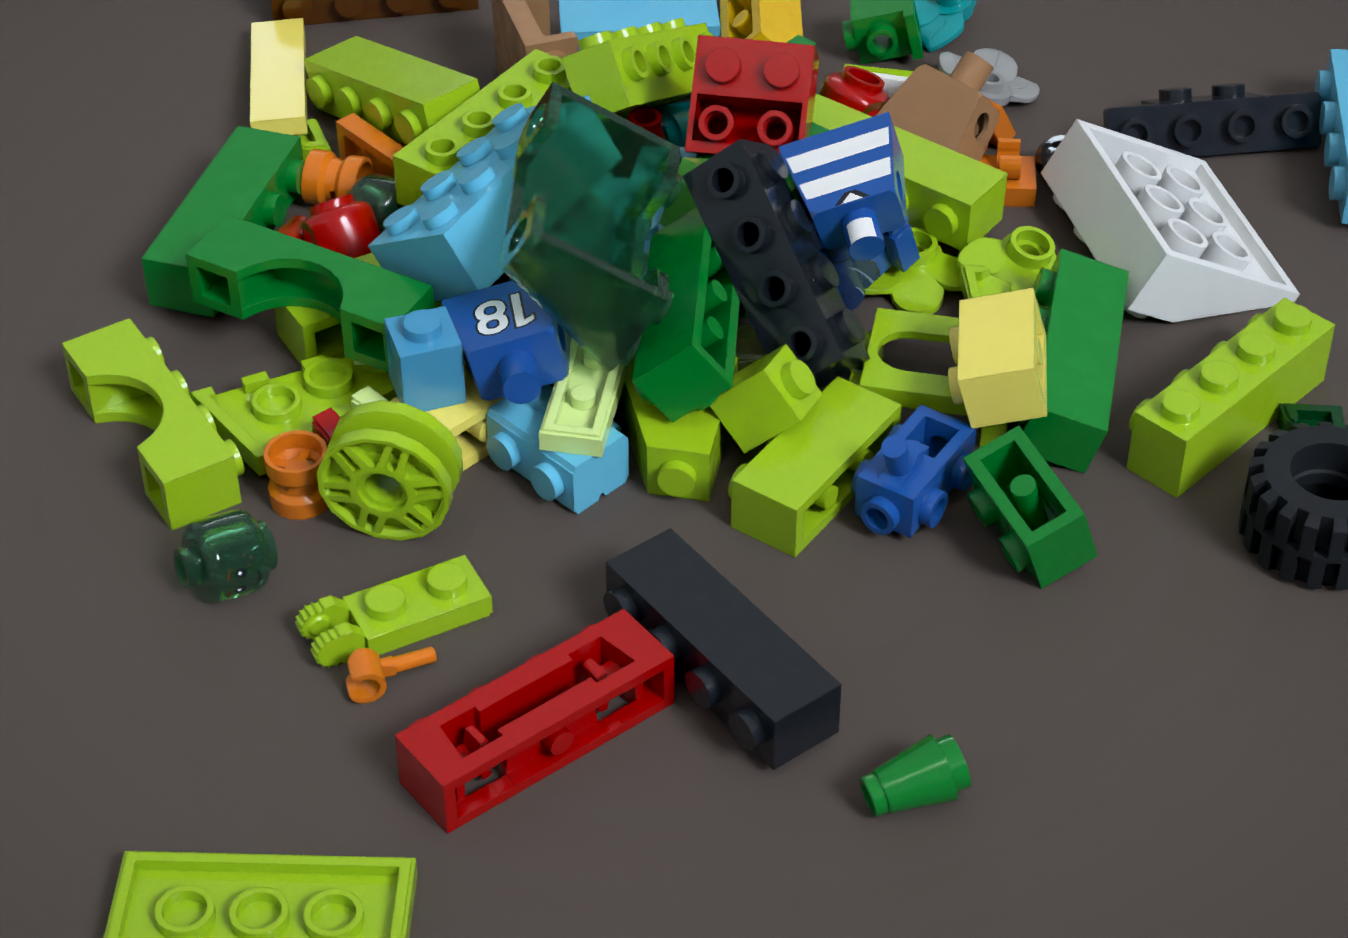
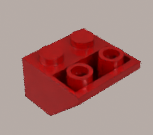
(750, 93)

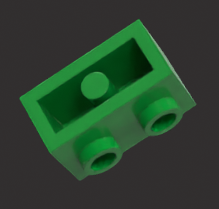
(1030, 507)

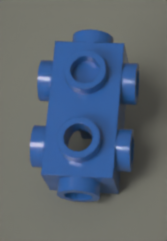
(913, 473)

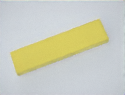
(278, 77)

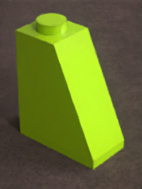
(677, 456)

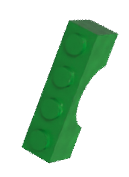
(255, 269)

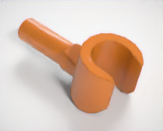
(369, 671)

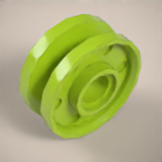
(390, 470)

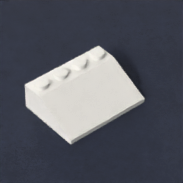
(1165, 225)

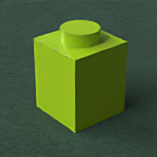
(767, 398)

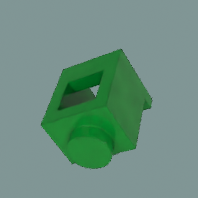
(883, 30)

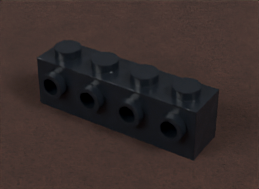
(774, 259)
(726, 649)

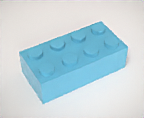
(459, 222)

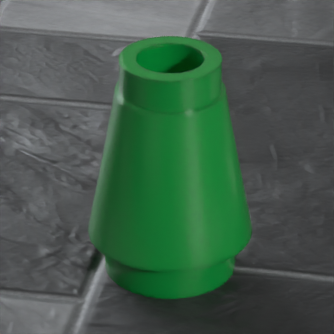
(918, 777)

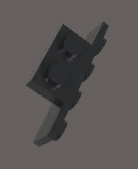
(1221, 122)

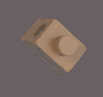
(947, 107)

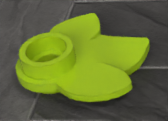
(1013, 258)
(924, 282)

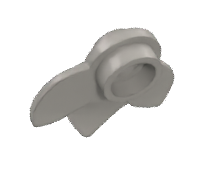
(1003, 83)

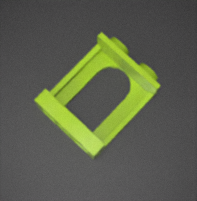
(911, 387)

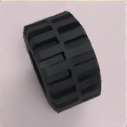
(1299, 504)

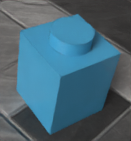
(425, 359)

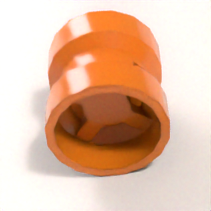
(331, 177)
(292, 467)

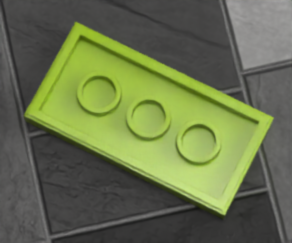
(261, 896)

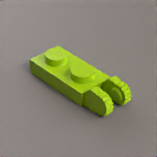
(395, 612)

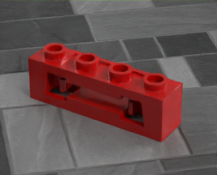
(534, 719)

